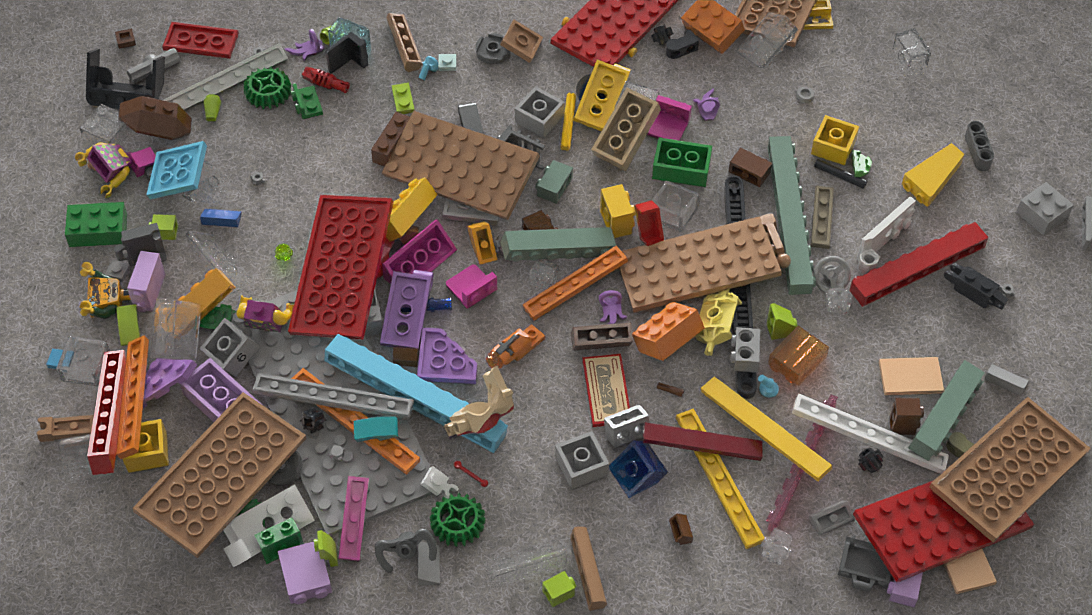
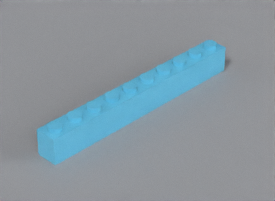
(397, 382)

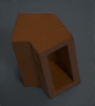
(409, 234)
(405, 356)
(686, 534)

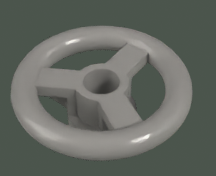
(826, 270)

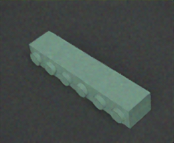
(556, 243)
(946, 411)

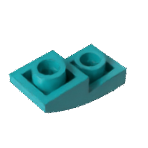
(376, 427)

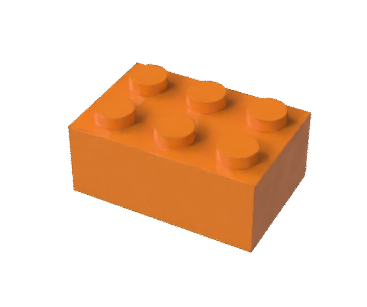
(713, 24)
(668, 331)

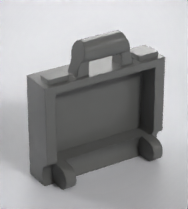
(140, 239)
(863, 564)

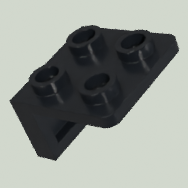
(346, 49)

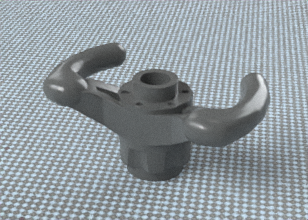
(405, 547)

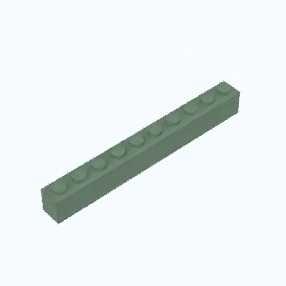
(790, 215)

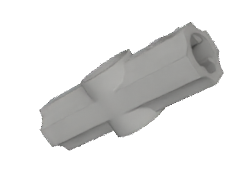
(144, 69)

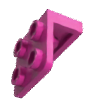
(671, 119)
(472, 285)

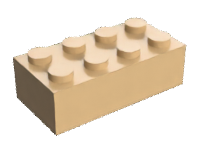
(626, 129)

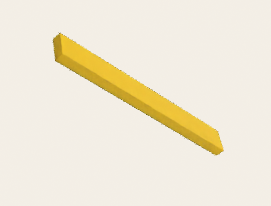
(766, 429)
(724, 486)

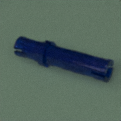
(434, 304)

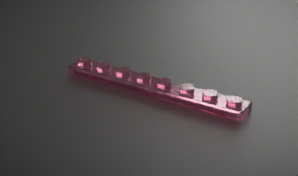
(790, 485)

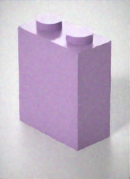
(146, 281)
(304, 573)

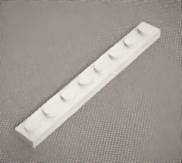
(228, 77)
(865, 432)

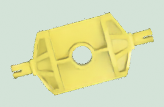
(717, 327)

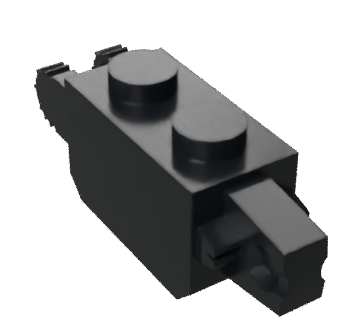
(975, 286)

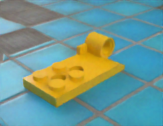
(605, 80)

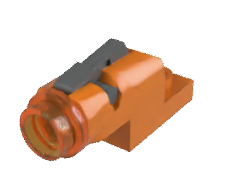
(515, 346)

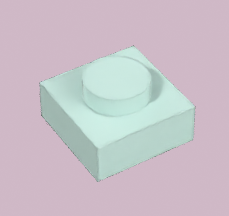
(447, 62)

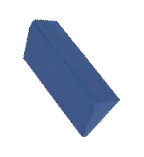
(220, 217)

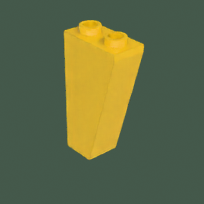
(932, 175)

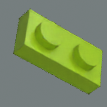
(403, 98)

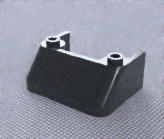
(102, 89)

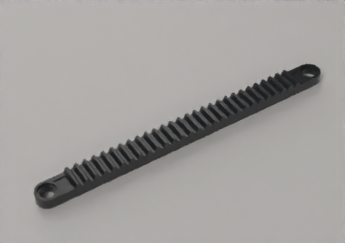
(743, 314)

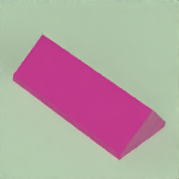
(421, 253)

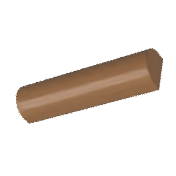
(404, 42)
(588, 568)

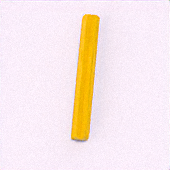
(568, 121)

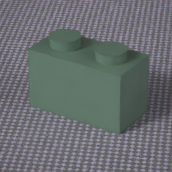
(554, 181)

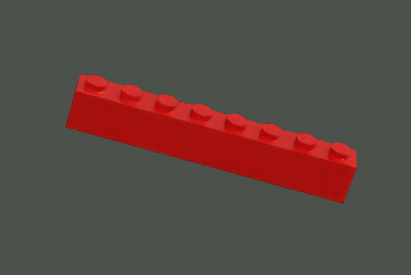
(918, 264)
(107, 414)

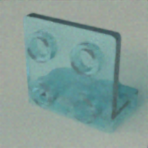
(343, 26)

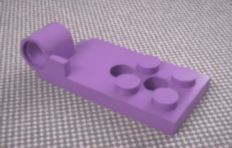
(411, 292)

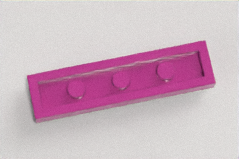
(353, 518)

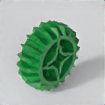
(265, 83)
(446, 529)

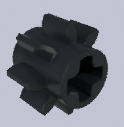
(662, 34)
(313, 420)
(870, 460)

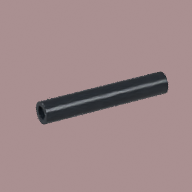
(842, 174)

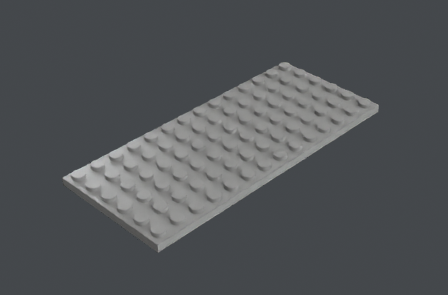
(323, 476)

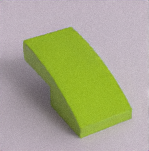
(128, 323)

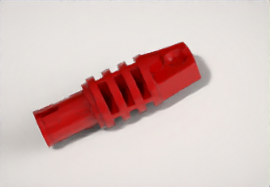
(324, 79)

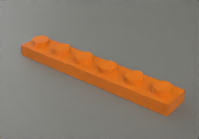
(575, 283)

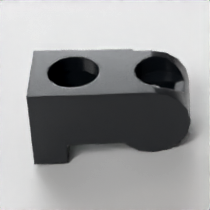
(682, 46)

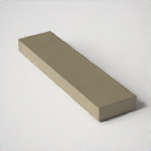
(822, 217)

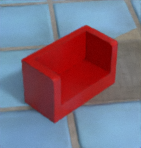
(649, 223)

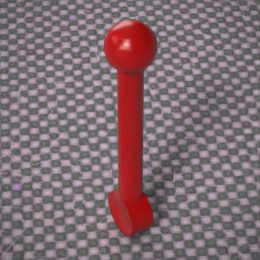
(458, 465)

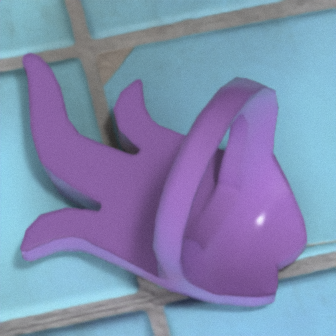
(308, 48)
(706, 108)
(611, 306)

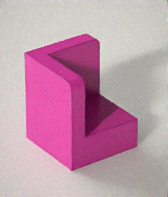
(142, 159)

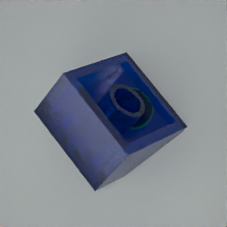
(637, 468)

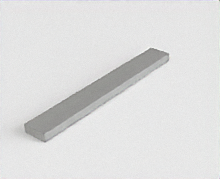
(333, 396)

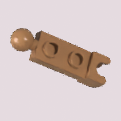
(771, 230)
(64, 427)

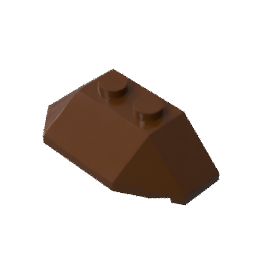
(155, 117)

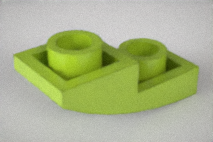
(326, 547)

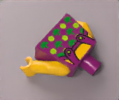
(109, 161)
(263, 315)

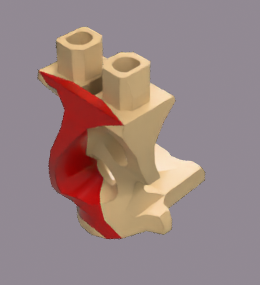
(483, 416)

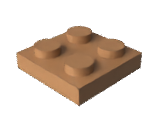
(521, 41)

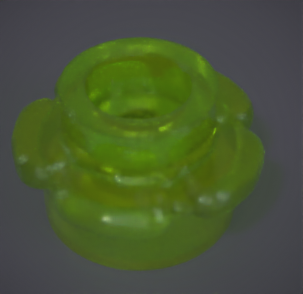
(283, 248)

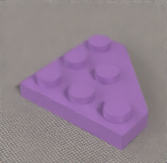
(444, 359)
(164, 375)

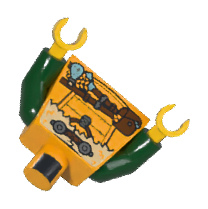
(103, 293)

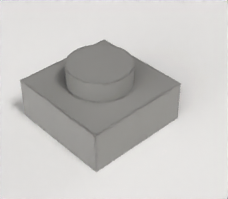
(117, 270)

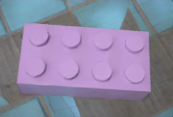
(212, 389)

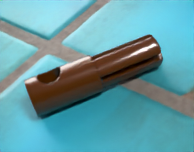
(671, 389)

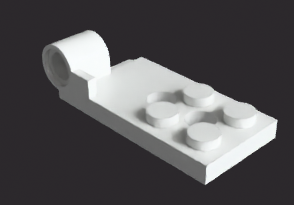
(882, 233)
(244, 527)

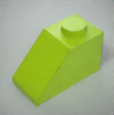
(780, 322)

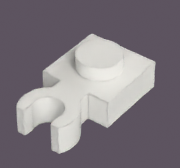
(437, 483)

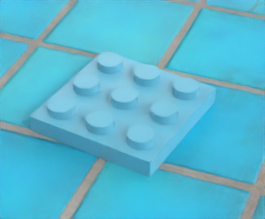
(177, 170)

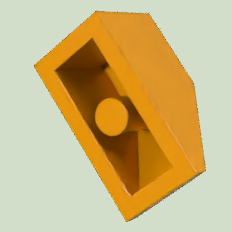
(482, 242)

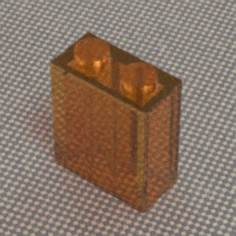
(798, 355)

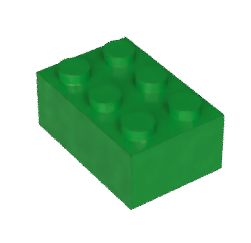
(682, 162)
(95, 224)

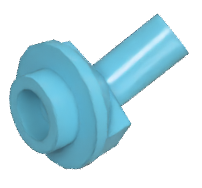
(429, 64)
(768, 387)

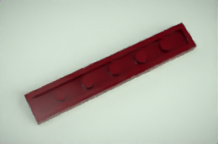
(702, 441)

